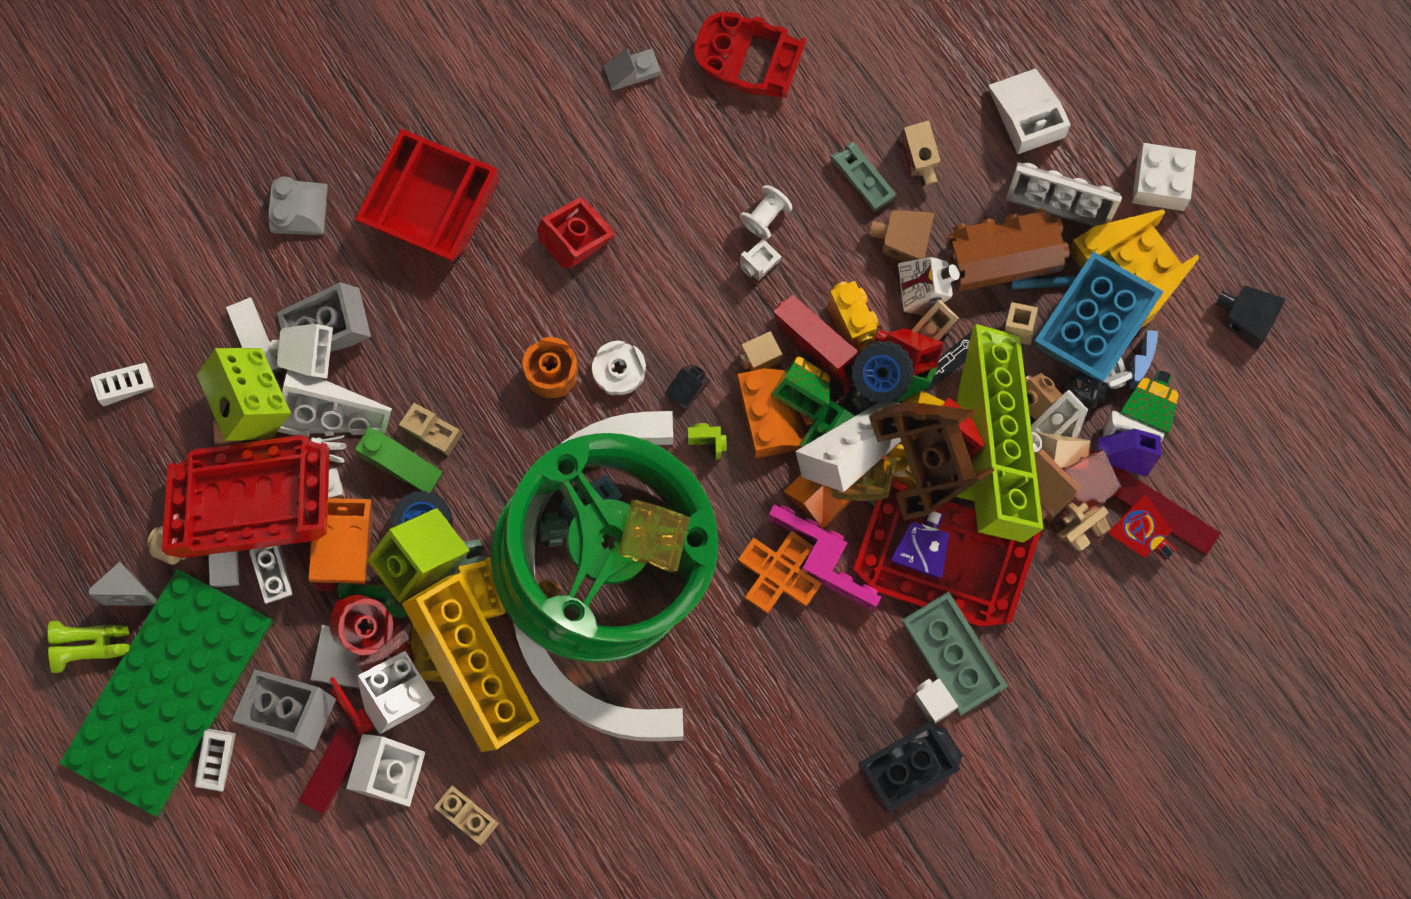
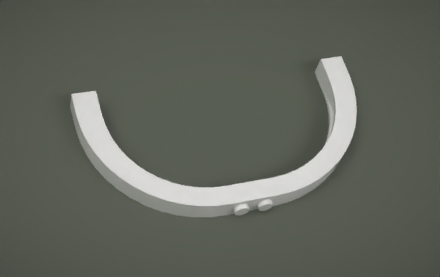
(592, 712)

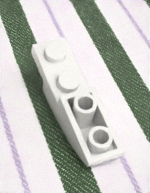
(271, 573)

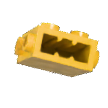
(851, 315)

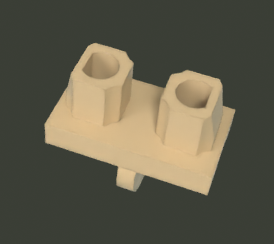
(1092, 518)

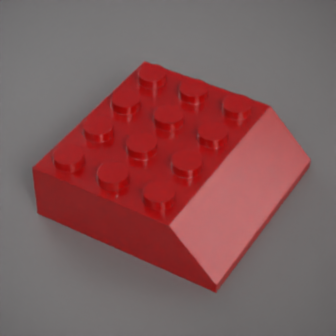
(429, 195)

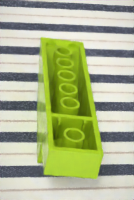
(996, 390)

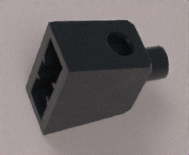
(1250, 313)

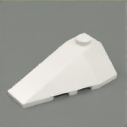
(328, 408)

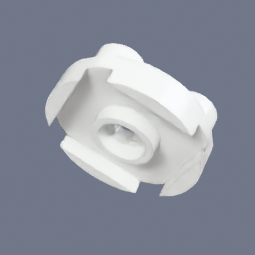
(626, 355)

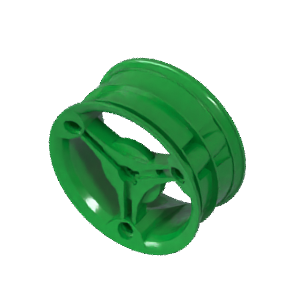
(600, 521)

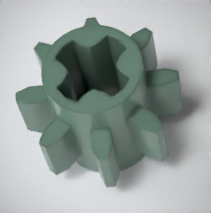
(553, 529)

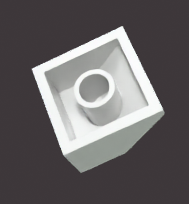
(385, 769)

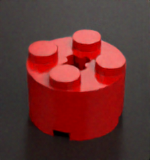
(351, 612)

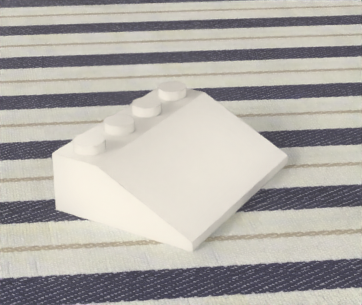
(1062, 195)

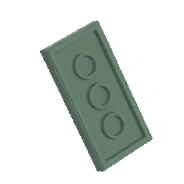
(954, 653)

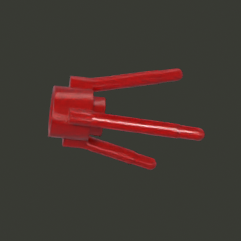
(359, 718)

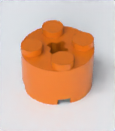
(540, 357)

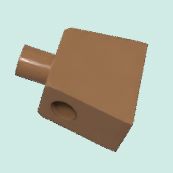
(905, 234)

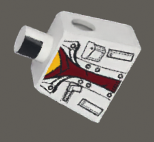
(925, 283)

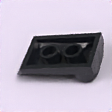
(911, 765)

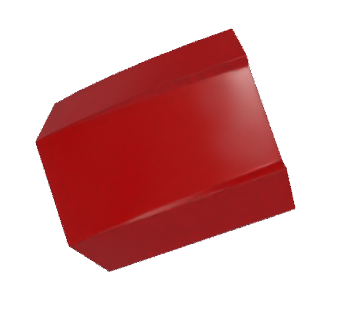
(574, 232)

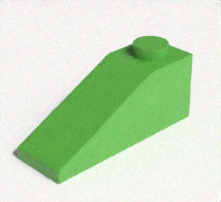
(397, 461)

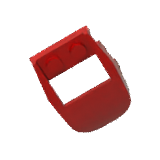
(724, 46)

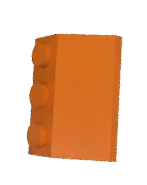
(770, 422)

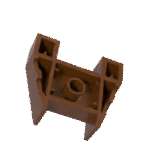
(933, 452)

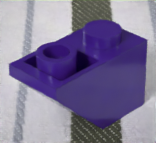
(1131, 450)

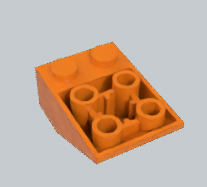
(345, 548)

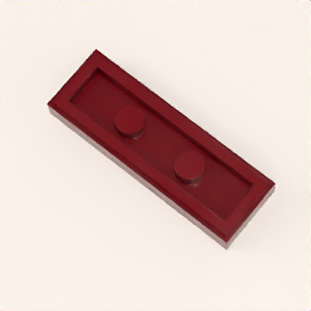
(331, 771)

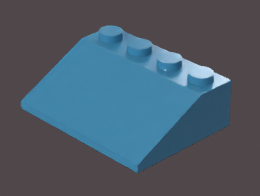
(1097, 318)

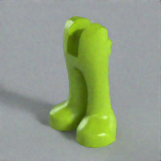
(100, 649)

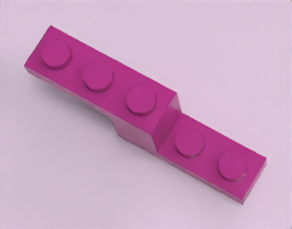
(825, 557)

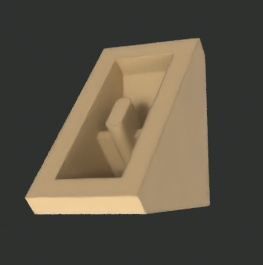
(1064, 449)

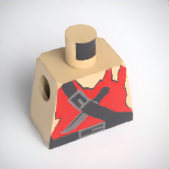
(917, 143)

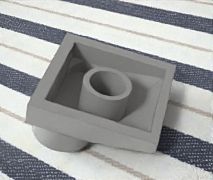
(297, 207)

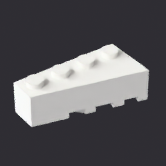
(844, 452)

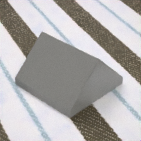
(121, 588)

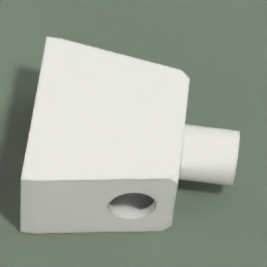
(304, 349)

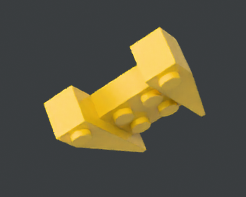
(1138, 249)

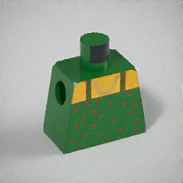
(804, 387)
(1153, 402)

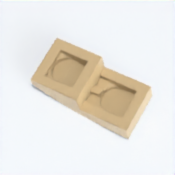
(430, 429)

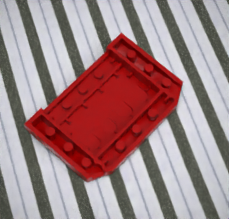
(246, 497)
(979, 568)

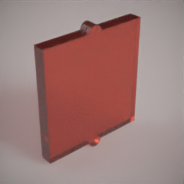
(1095, 478)

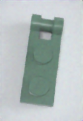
(863, 177)

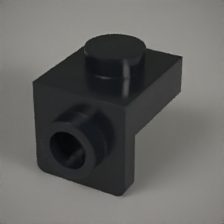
(687, 385)

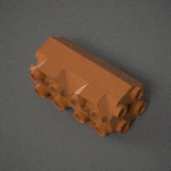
(1007, 252)

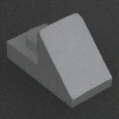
(631, 69)

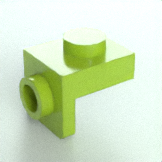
(703, 435)

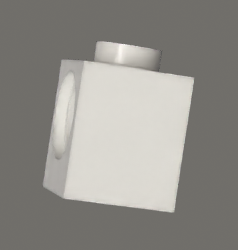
(934, 700)

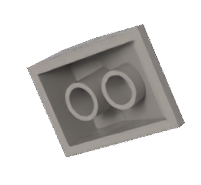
(333, 307)
(284, 709)

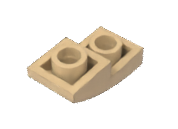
(466, 815)

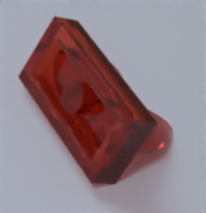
(397, 644)

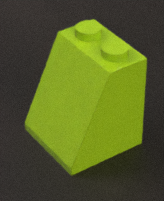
(417, 554)

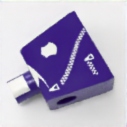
(923, 547)

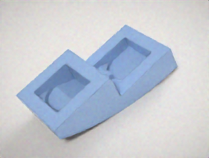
(1141, 363)

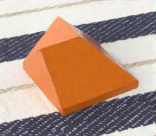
(815, 500)

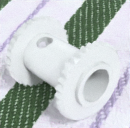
(766, 211)

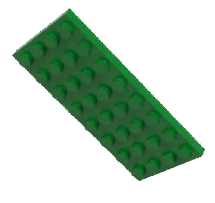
(166, 692)

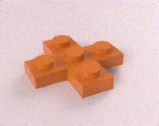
(779, 572)

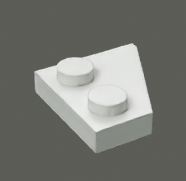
(1063, 417)

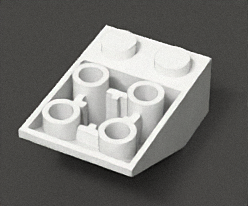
(1029, 110)

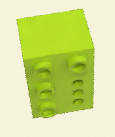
(251, 389)

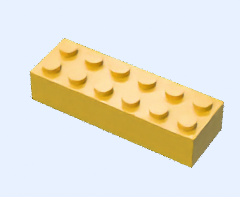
(471, 662)

